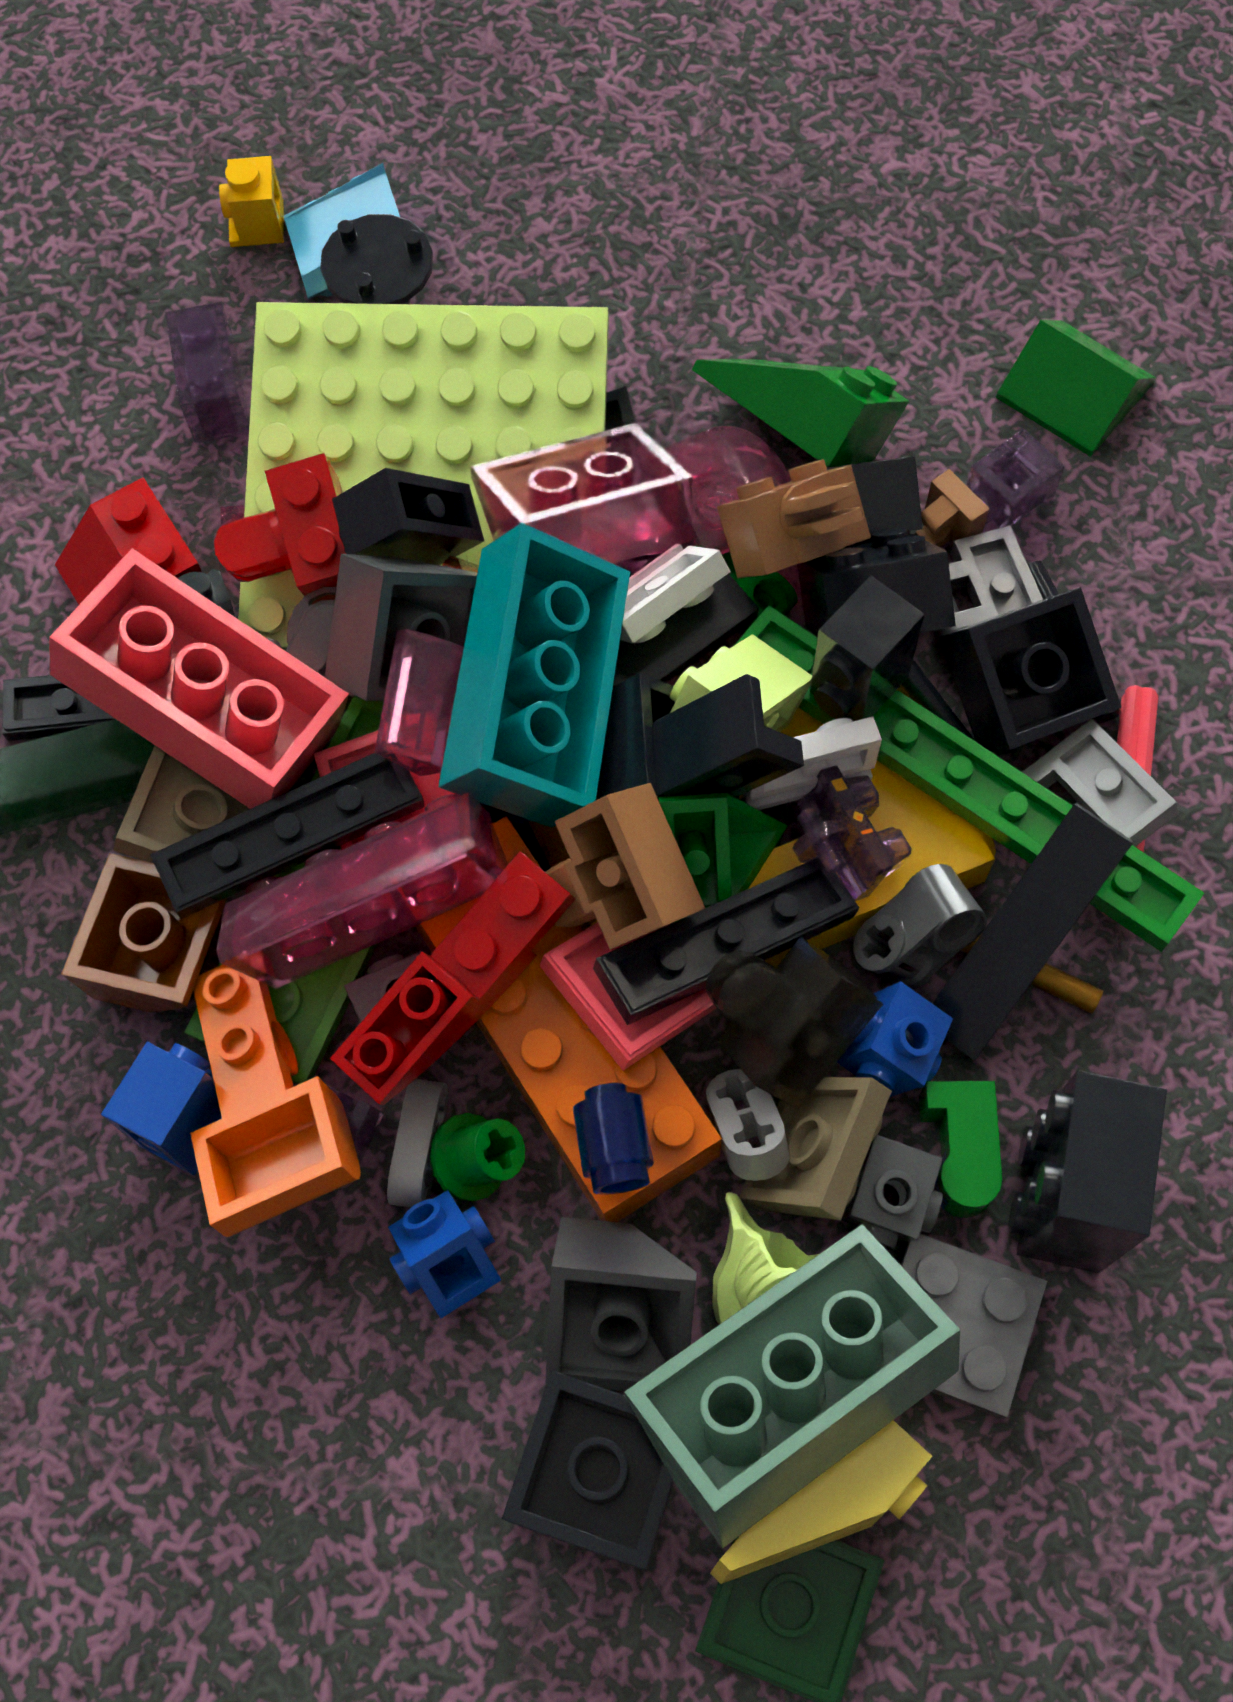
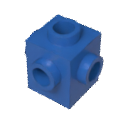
(899, 1041)
(443, 1253)

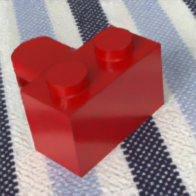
(294, 535)

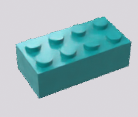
(535, 677)

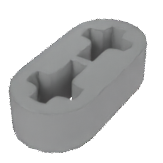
(736, 1126)
(411, 1167)

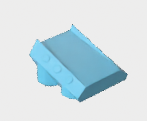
(316, 221)

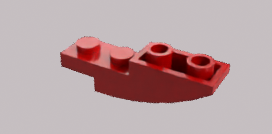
(455, 984)

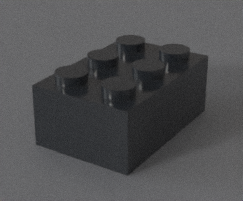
(1089, 1172)

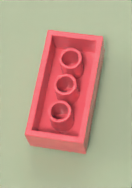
(196, 681)

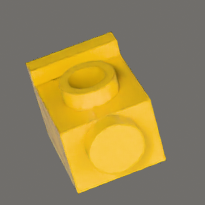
(252, 202)

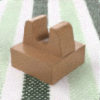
(951, 511)

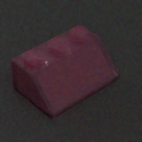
(596, 492)

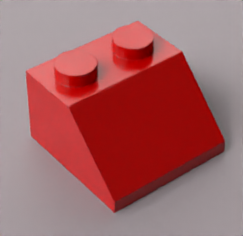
(115, 526)

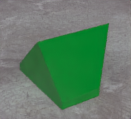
(721, 841)

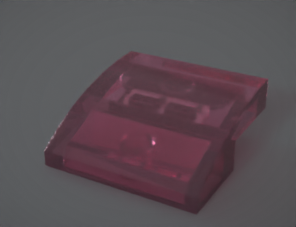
(419, 701)

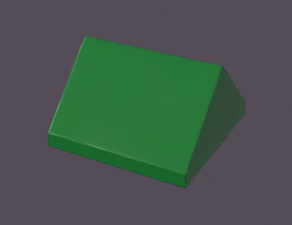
(1073, 385)

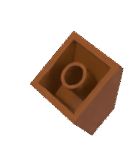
(134, 942)

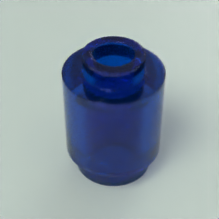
(613, 1139)

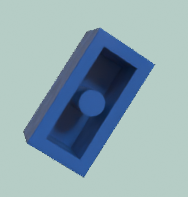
(164, 1102)

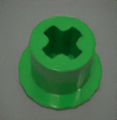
(475, 1155)

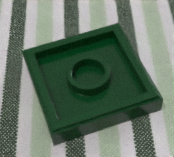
(795, 1620)

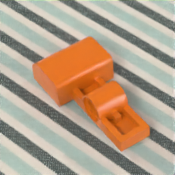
(274, 1138)

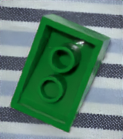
(822, 409)

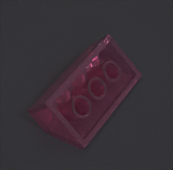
(362, 892)

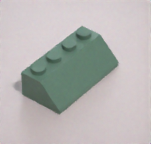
(794, 1382)

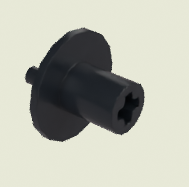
(376, 260)

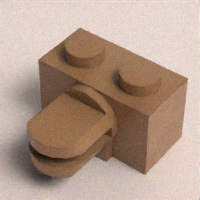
(793, 521)
(624, 867)

